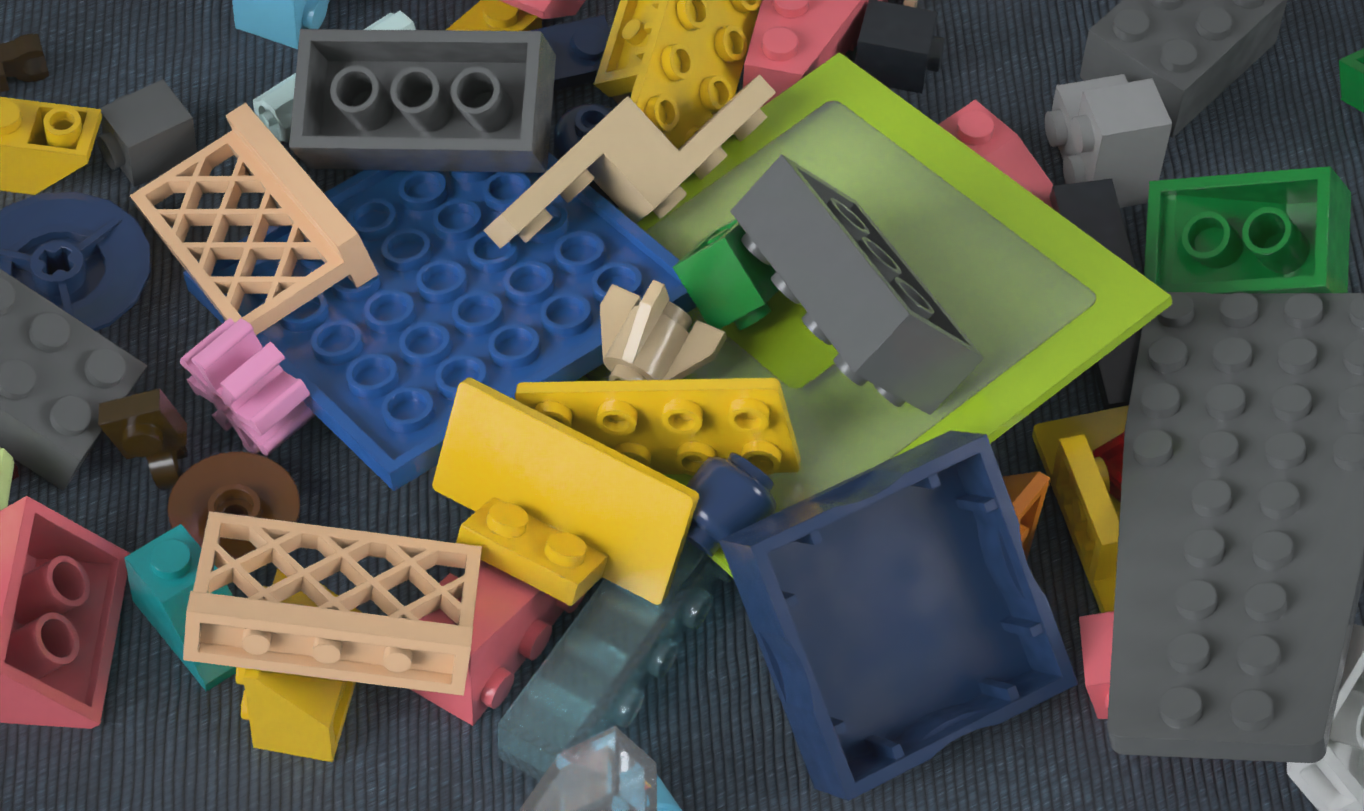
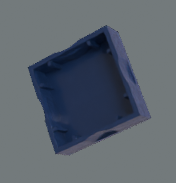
(898, 612)

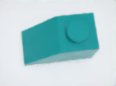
(160, 587)

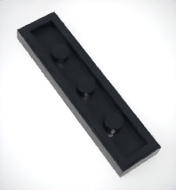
(1096, 211)

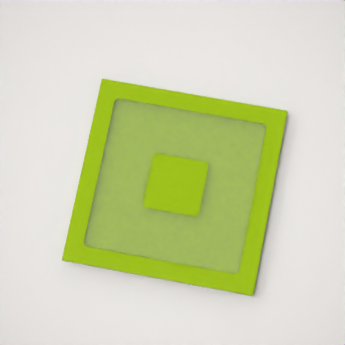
(997, 258)

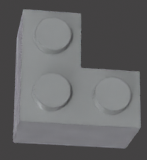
(1110, 132)

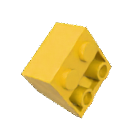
(295, 711)

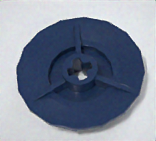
(80, 235)

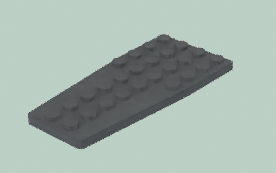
(1239, 527)

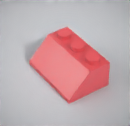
(56, 617)

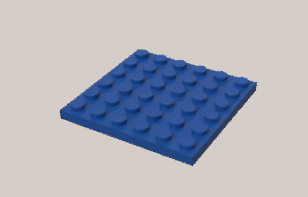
(450, 305)

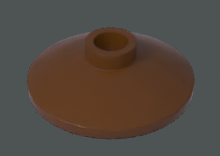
(232, 485)

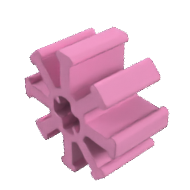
(248, 386)

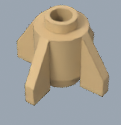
(651, 337)

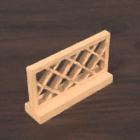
(298, 204)
(331, 638)

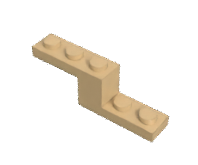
(633, 163)

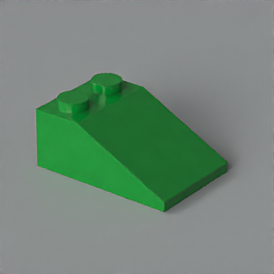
(1250, 233)

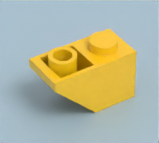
(43, 142)

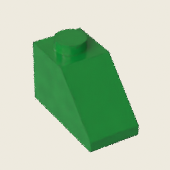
(727, 279)

